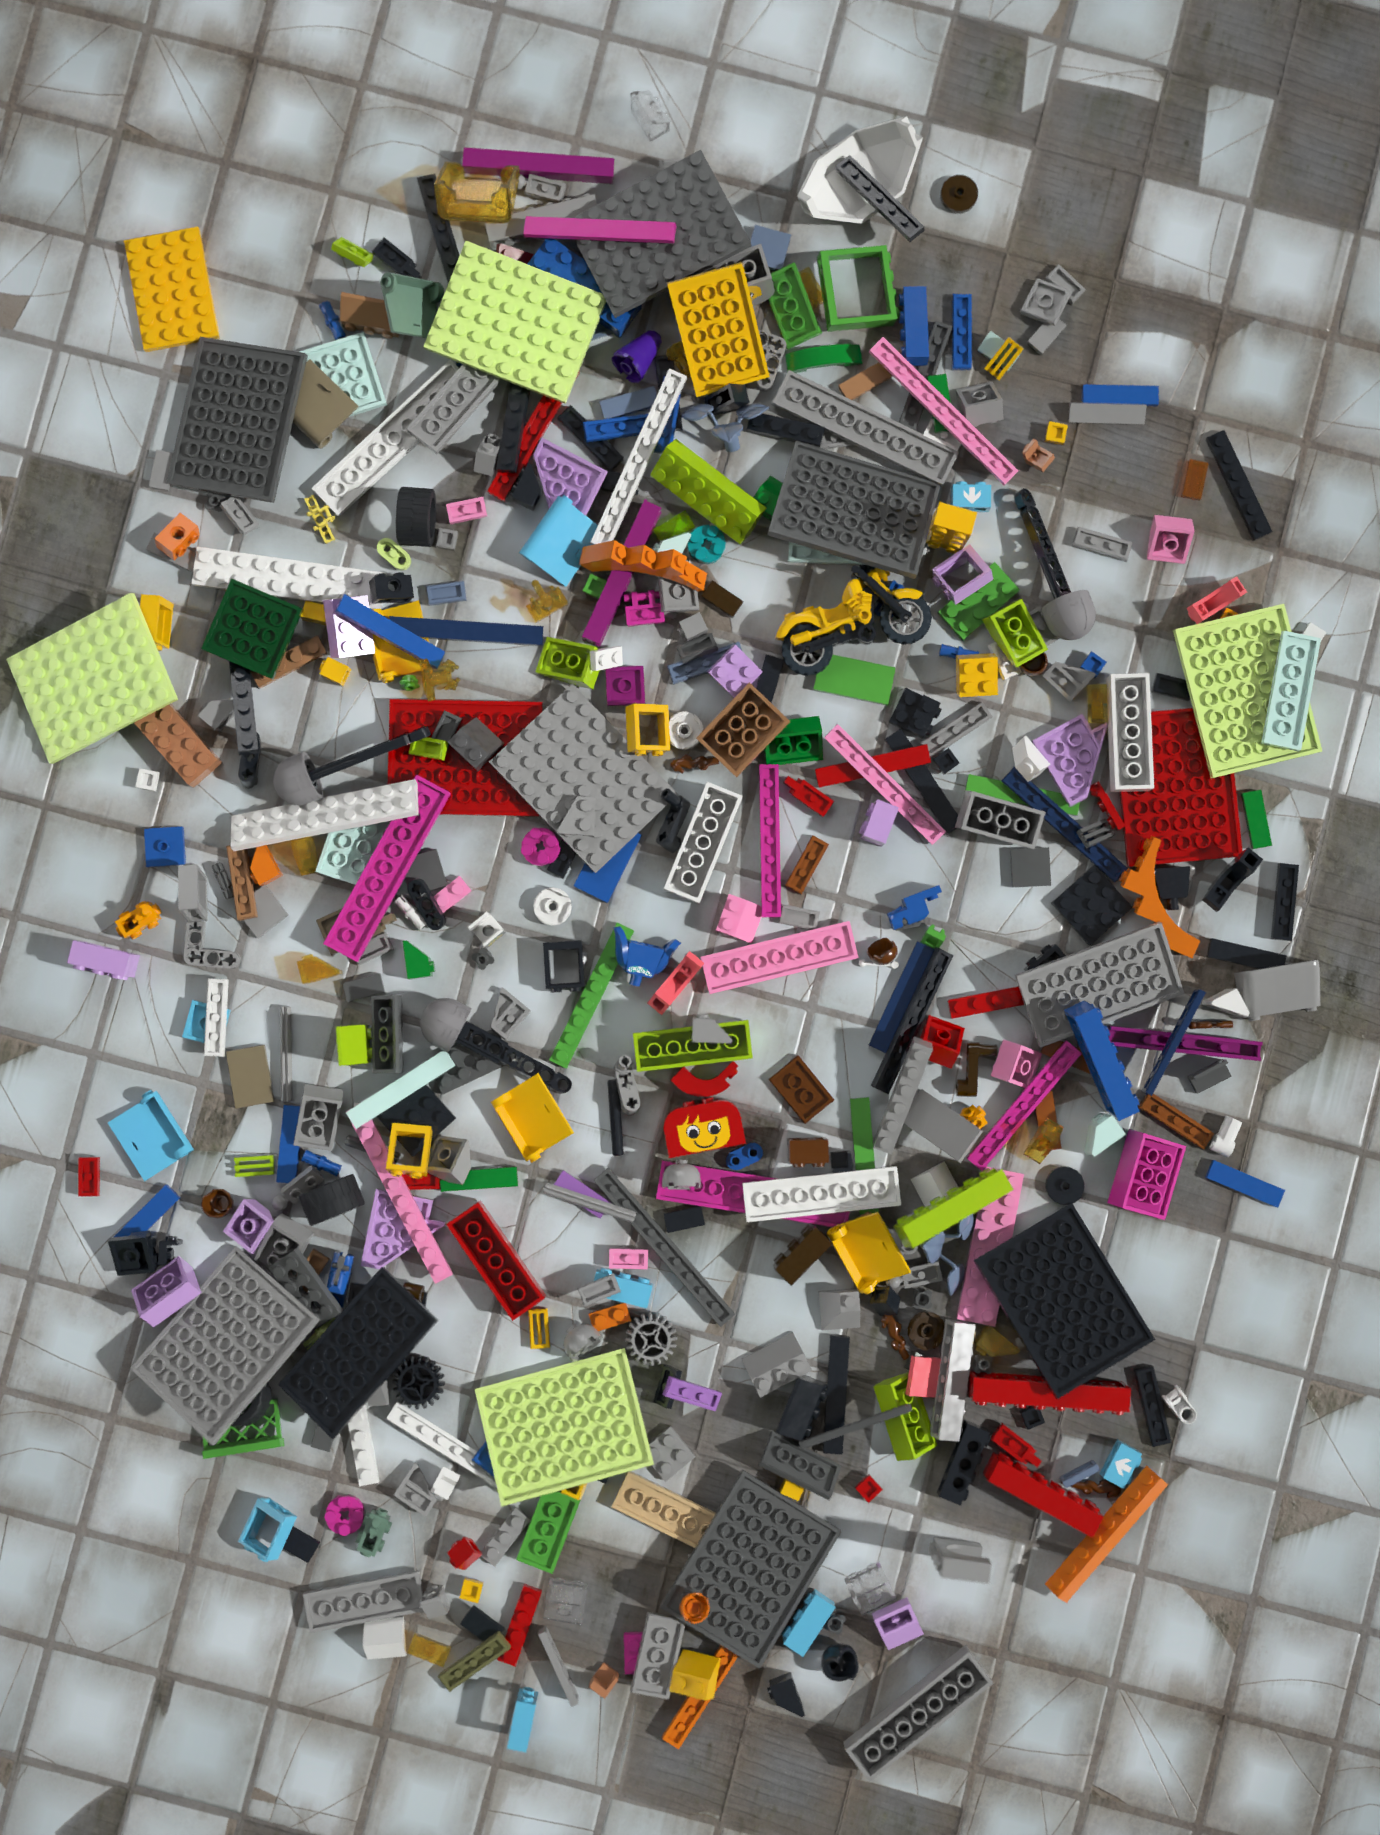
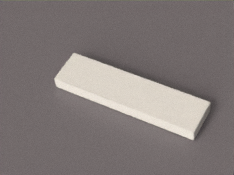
(216, 1017)

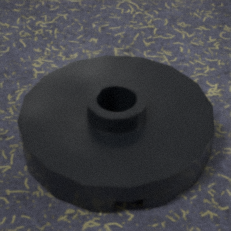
(1055, 1181)

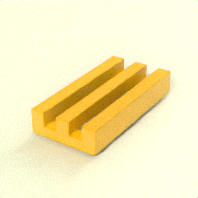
(994, 371)
(531, 1328)

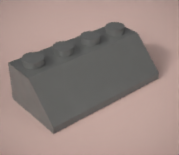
(387, 1034)

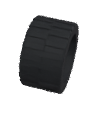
(415, 516)
(331, 1200)
(257, 1409)

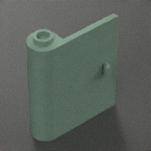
(410, 303)

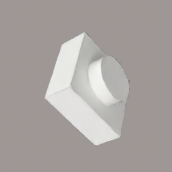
(147, 779)

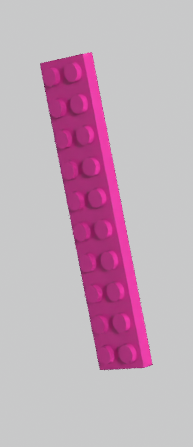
(385, 873)
(725, 1191)

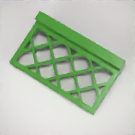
(249, 1444)

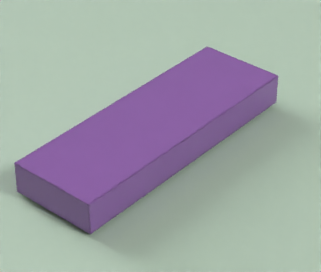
(569, 1182)
(692, 1393)

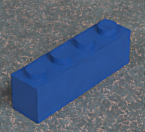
(914, 325)

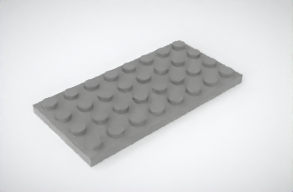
(1112, 976)

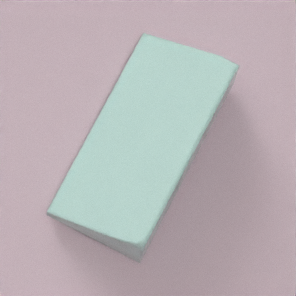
(992, 344)

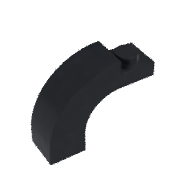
(1231, 878)

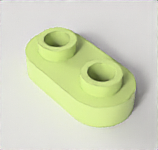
(394, 554)

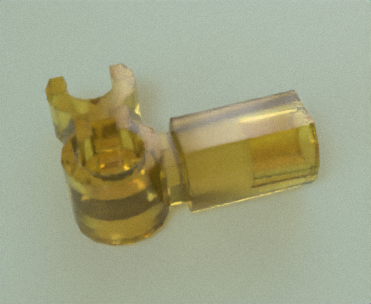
(675, 353)

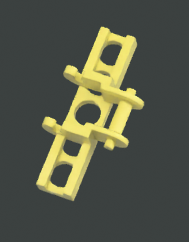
(315, 509)

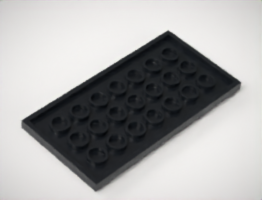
(358, 1352)

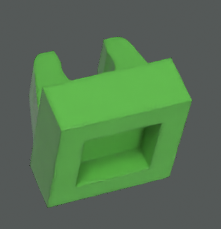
(933, 938)

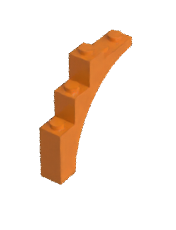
(642, 559)
(1149, 905)

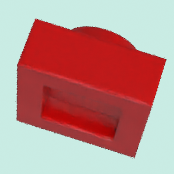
(868, 1488)

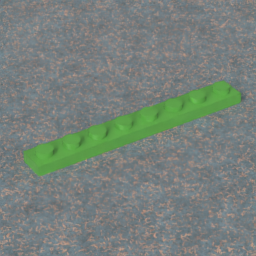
(588, 1002)

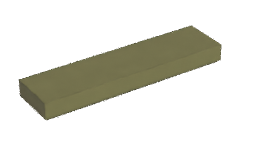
(474, 1661)

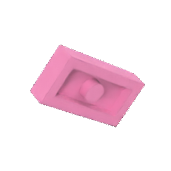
(466, 510)
(452, 894)
(628, 1258)

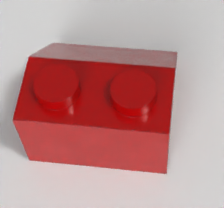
(945, 1040)

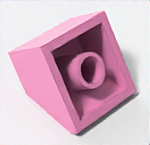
(1170, 539)
(739, 919)
(1016, 1064)

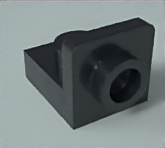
(166, 1253)

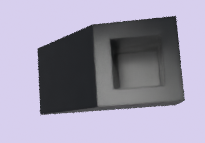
(527, 490)

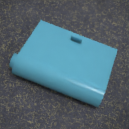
(558, 539)
(150, 1135)

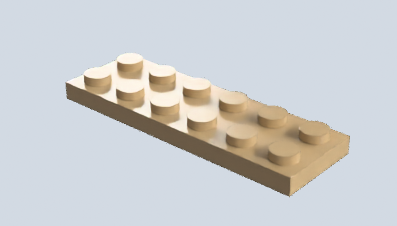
(662, 1509)

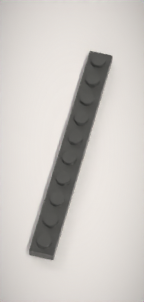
(666, 1248)

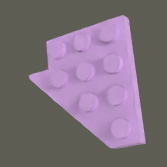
(567, 475)
(1073, 756)
(386, 1232)

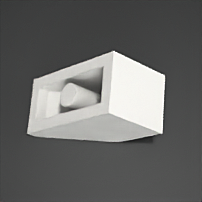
(1028, 759)

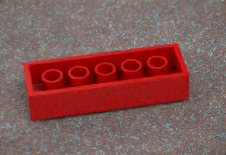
(496, 1260)
(1043, 1494)

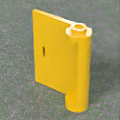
(388, 659)
(532, 1117)
(868, 1251)

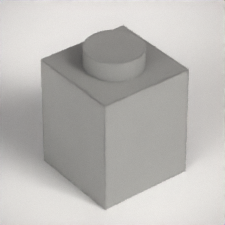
(692, 627)

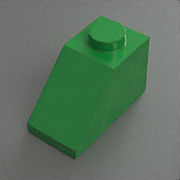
(417, 962)

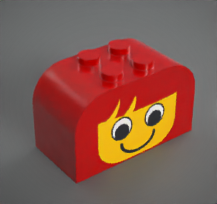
(703, 1127)

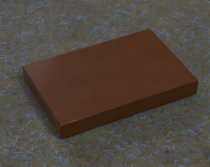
(801, 1089)

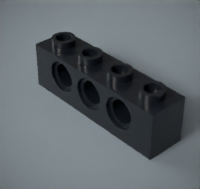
(959, 1493)

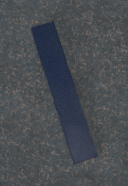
(901, 997)
(1173, 1042)

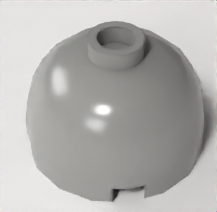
(681, 1176)
(581, 1340)

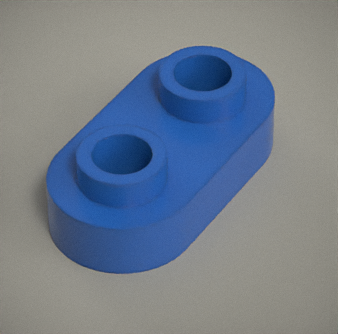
(744, 1156)

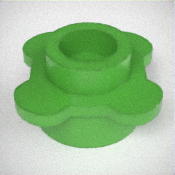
(409, 682)

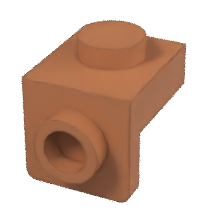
(1037, 456)

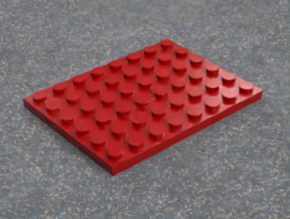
(471, 790)
(1186, 808)

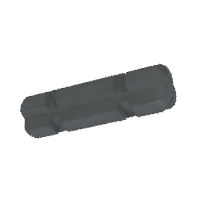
(223, 880)

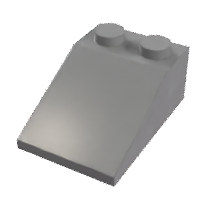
(318, 1117)
(280, 1240)

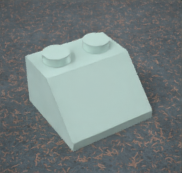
(1102, 1134)

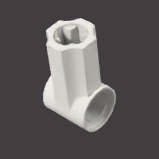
(1224, 1141)

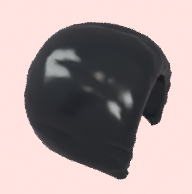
(840, 1662)

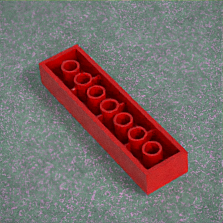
(1033, 1391)

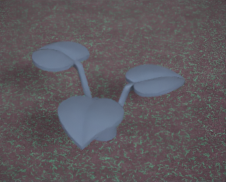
(726, 432)
(933, 1251)

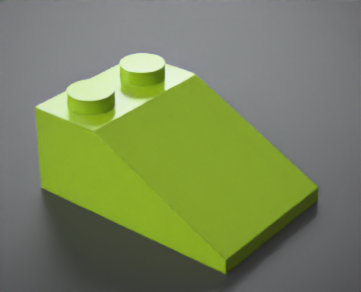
(1015, 633)
(567, 662)
(354, 1044)

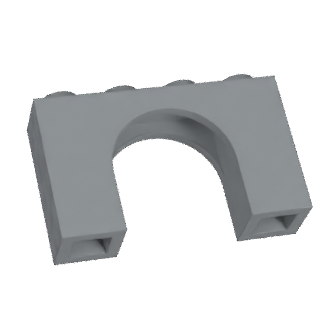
(960, 1560)

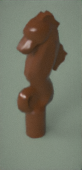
(687, 762)
(1210, 1024)
(893, 1329)
(1103, 1487)

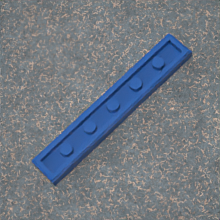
(389, 631)

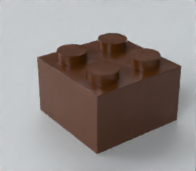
(808, 1151)

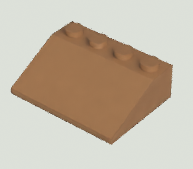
(743, 729)

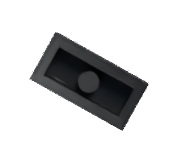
(301, 1544)
(480, 1624)

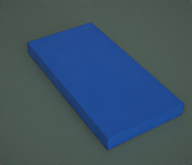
(606, 879)

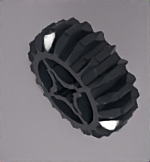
(422, 1399)

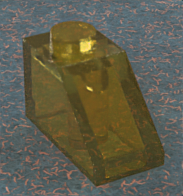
(1096, 703)
(305, 855)
(316, 969)
(1043, 1140)
(993, 1343)

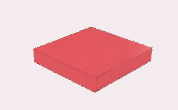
(923, 1376)

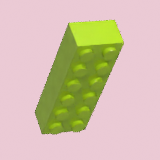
(707, 491)
(675, 1047)
(953, 1207)

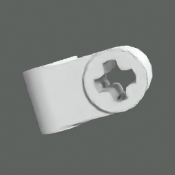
(1178, 1403)

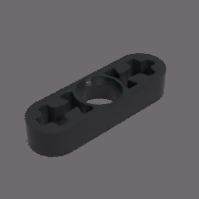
(424, 912)

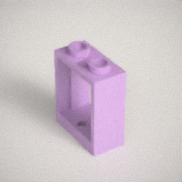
(965, 555)

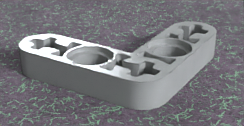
(773, 354)
(198, 947)

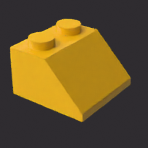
(695, 1675)

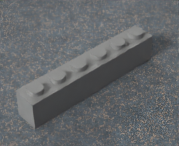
(512, 231)
(902, 1095)
(952, 1380)

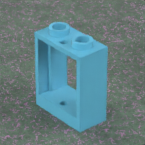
(261, 1508)
(522, 1719)

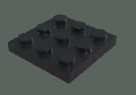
(1091, 905)
(418, 1108)

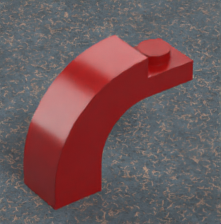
(704, 1088)

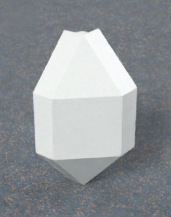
(882, 150)

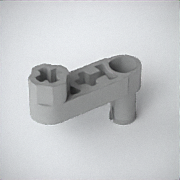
(626, 1095)

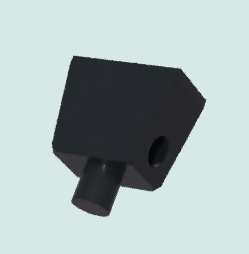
(1172, 885)

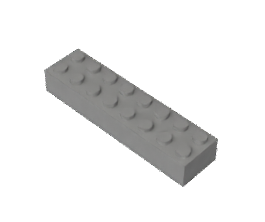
(917, 1713)

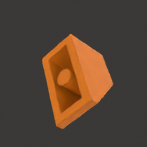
(264, 867)

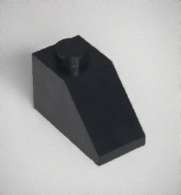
(728, 398)
(785, 1694)

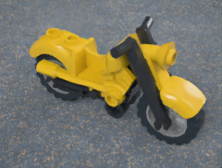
(851, 619)

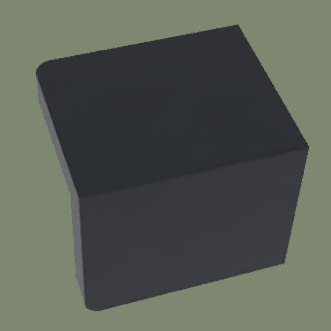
(841, 1161)
(885, 1301)

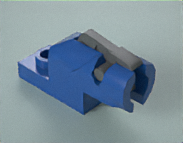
(913, 911)
(340, 1276)

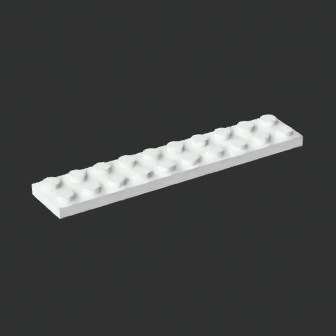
(379, 449)
(280, 576)
(324, 815)

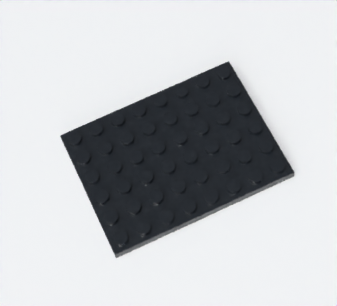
(1064, 1300)

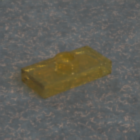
(429, 1650)

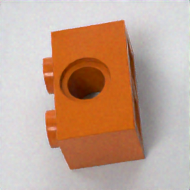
(177, 527)

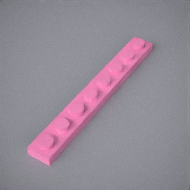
(884, 784)

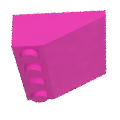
(1146, 1174)

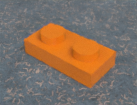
(610, 1316)

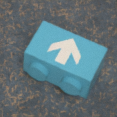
(971, 496)
(1121, 1464)

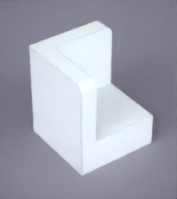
(445, 1483)

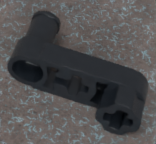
(249, 768)
(668, 833)

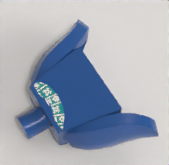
(642, 958)

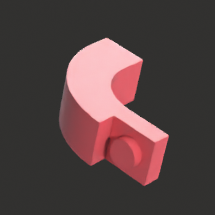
(1216, 600)
(675, 983)

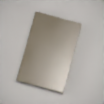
(250, 1076)

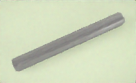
(286, 1053)
(589, 1202)

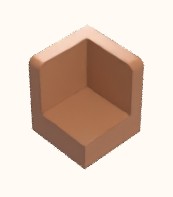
(604, 1680)

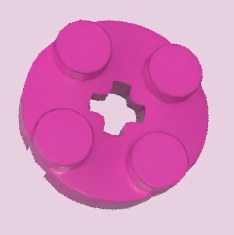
(535, 837)
(343, 1503)

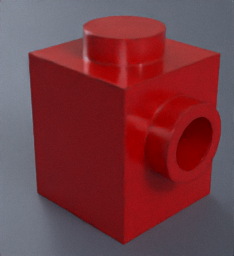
(463, 1553)

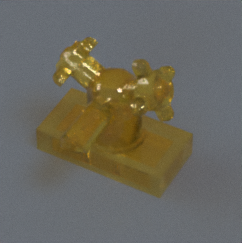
(546, 603)
(440, 676)

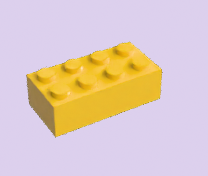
(950, 527)

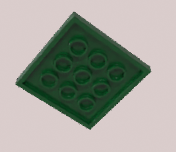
(252, 629)

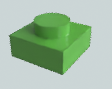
(594, 586)

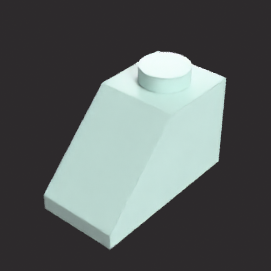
(676, 542)

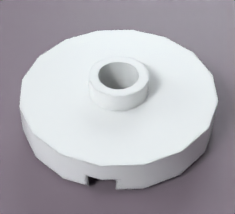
(684, 720)
(550, 896)

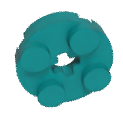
(708, 533)

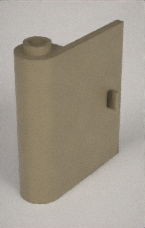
(319, 411)

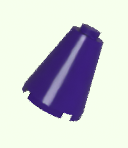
(637, 356)

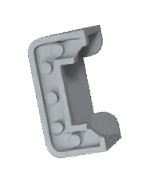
(1280, 988)

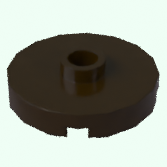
(954, 201)
(934, 1333)

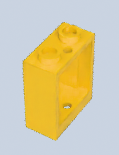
(158, 616)
(633, 733)
(410, 1131)

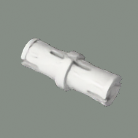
(410, 912)

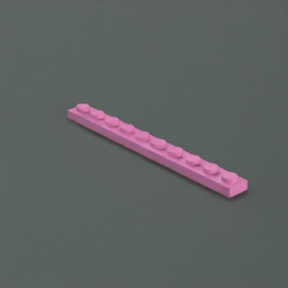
(943, 411)
(404, 1203)

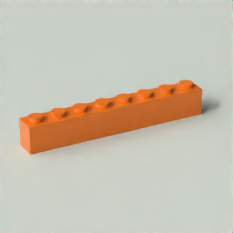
(1114, 1526)

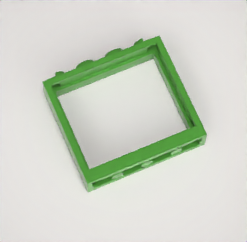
(832, 321)

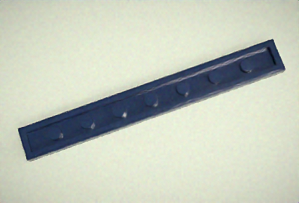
(472, 631)
(1063, 824)

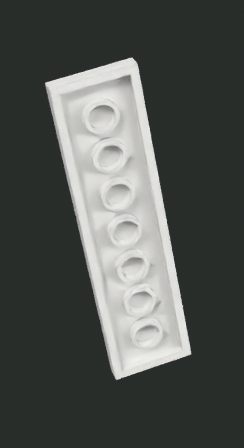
(821, 1194)

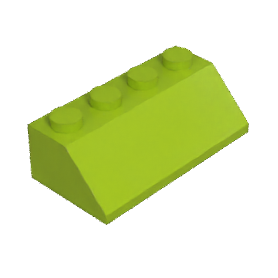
(909, 1431)

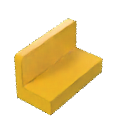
(313, 613)

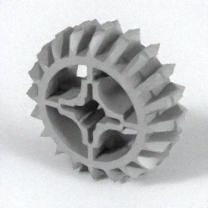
(658, 1343)

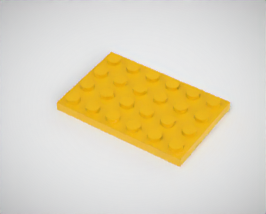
(171, 289)
(718, 329)

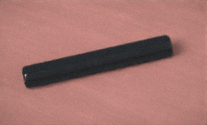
(615, 1118)

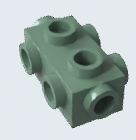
(376, 1525)

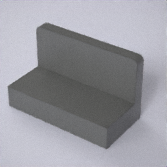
(1209, 1076)

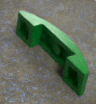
(824, 356)

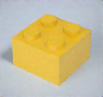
(976, 675)

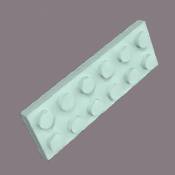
(1291, 691)

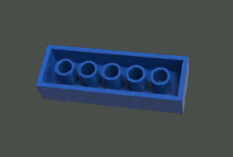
(564, 263)
(1102, 1060)

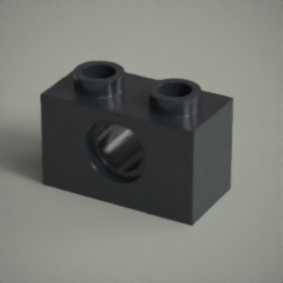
(382, 594)

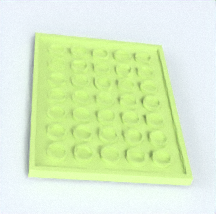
(515, 322)
(92, 678)
(1230, 683)
(563, 1427)

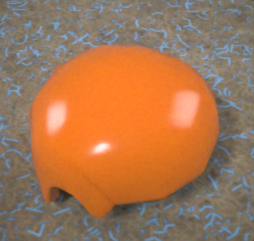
(694, 1607)

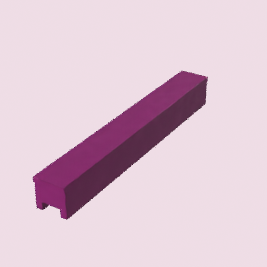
(545, 165)
(619, 580)
(1189, 1044)

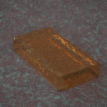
(1194, 479)

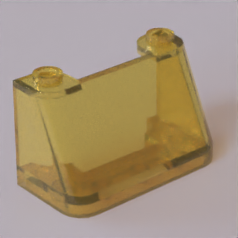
(476, 198)

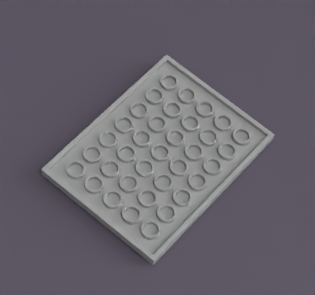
(579, 753)
(225, 1345)

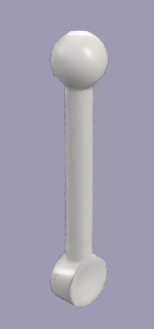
(894, 964)

